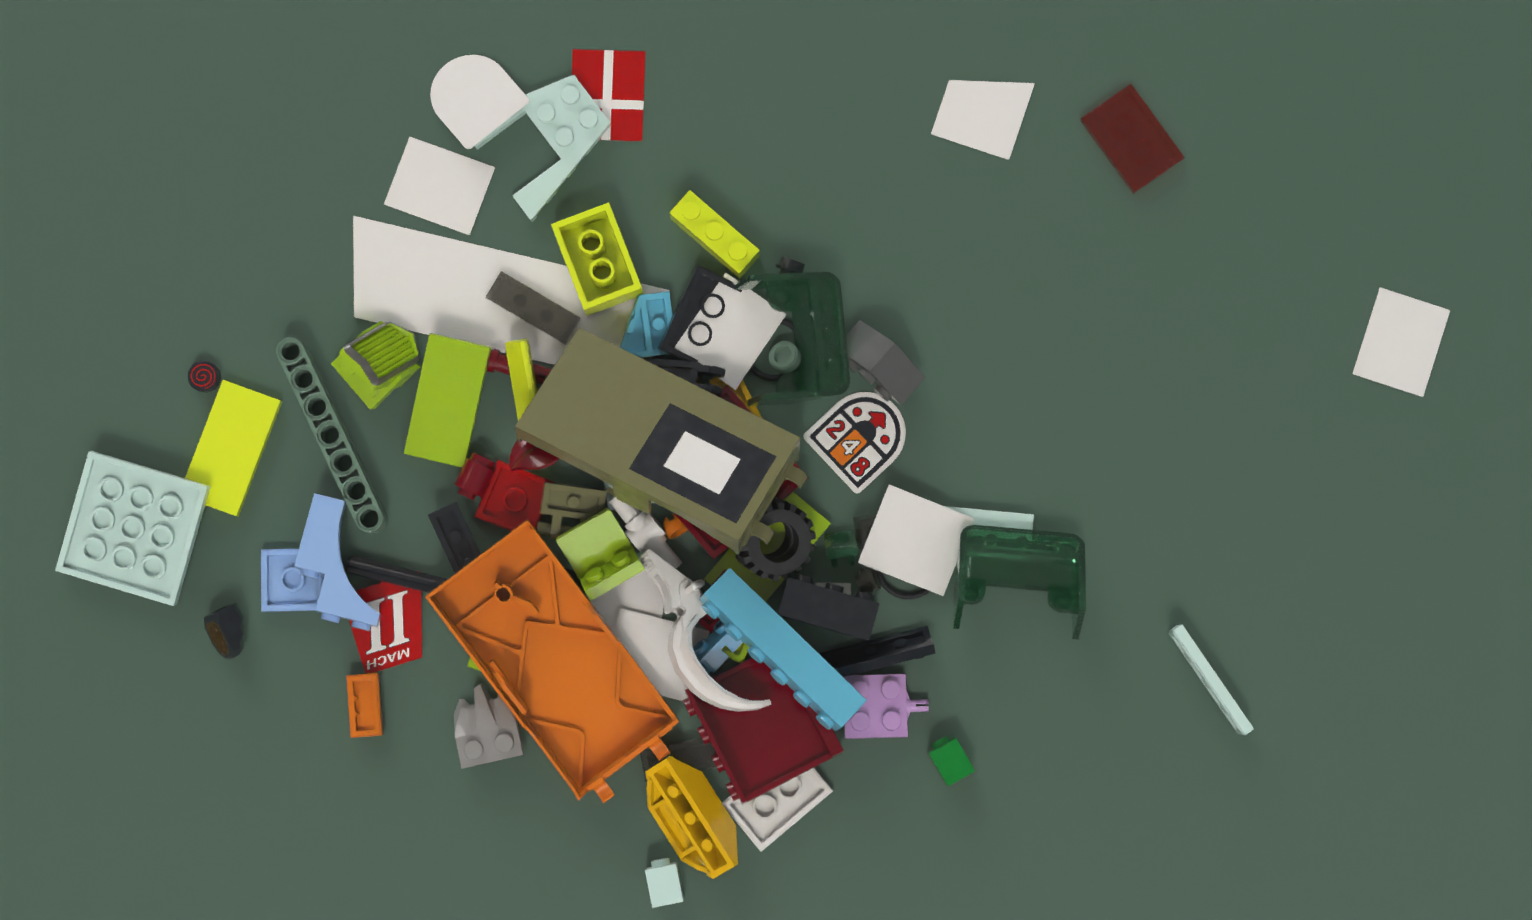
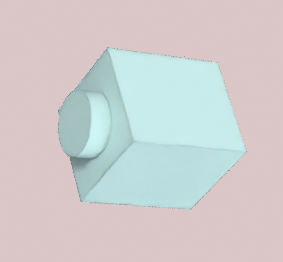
(664, 882)

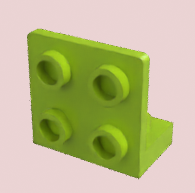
(600, 553)

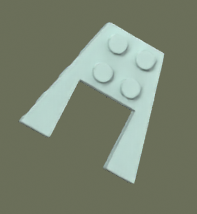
(571, 127)

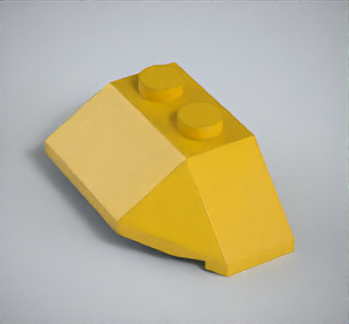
(692, 817)

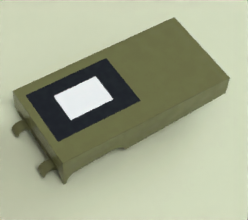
(661, 440)

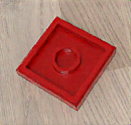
(512, 498)

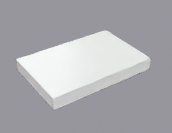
(779, 808)

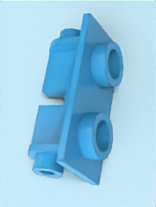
(709, 650)

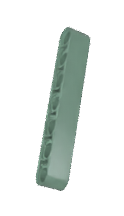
(321, 424)

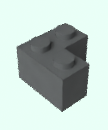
(882, 363)

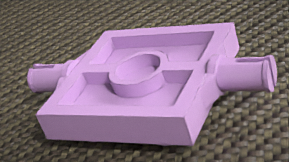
(886, 707)

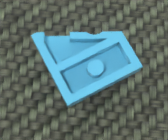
(647, 324)

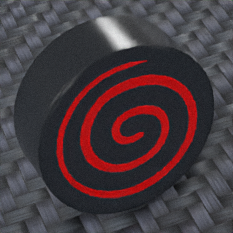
(204, 376)

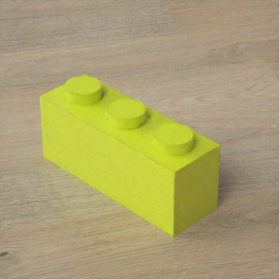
(714, 234)

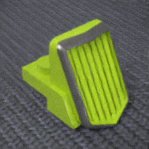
(378, 361)

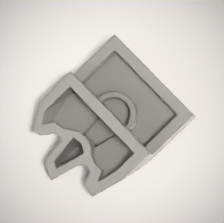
(485, 730)

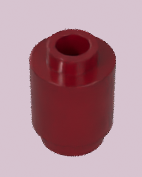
(474, 476)

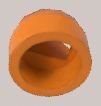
(674, 527)

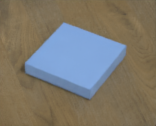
(283, 585)

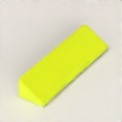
(521, 373)

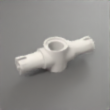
(645, 532)

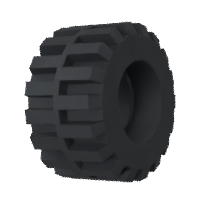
(791, 552)

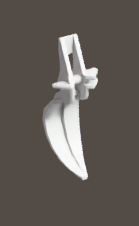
(682, 598)

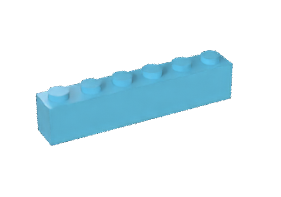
(782, 650)

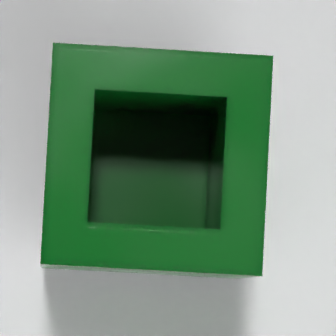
(950, 760)

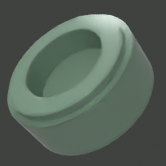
(784, 356)

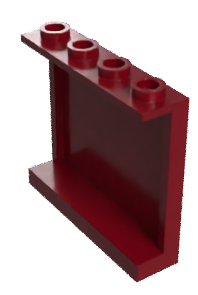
(765, 744)

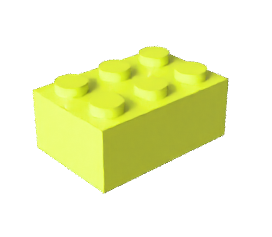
(597, 259)

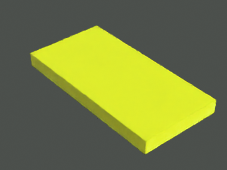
(233, 445)

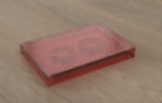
(1132, 138)

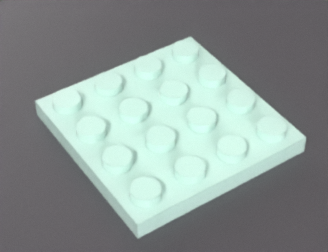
(132, 528)

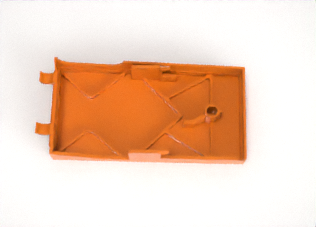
(554, 660)

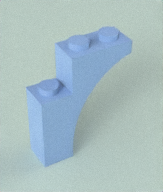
(321, 555)

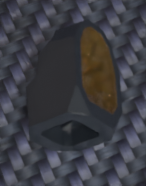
(226, 630)

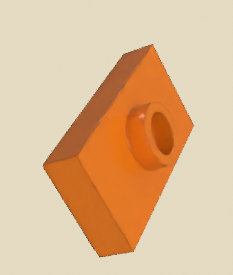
(364, 705)

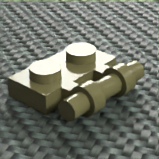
(570, 502)

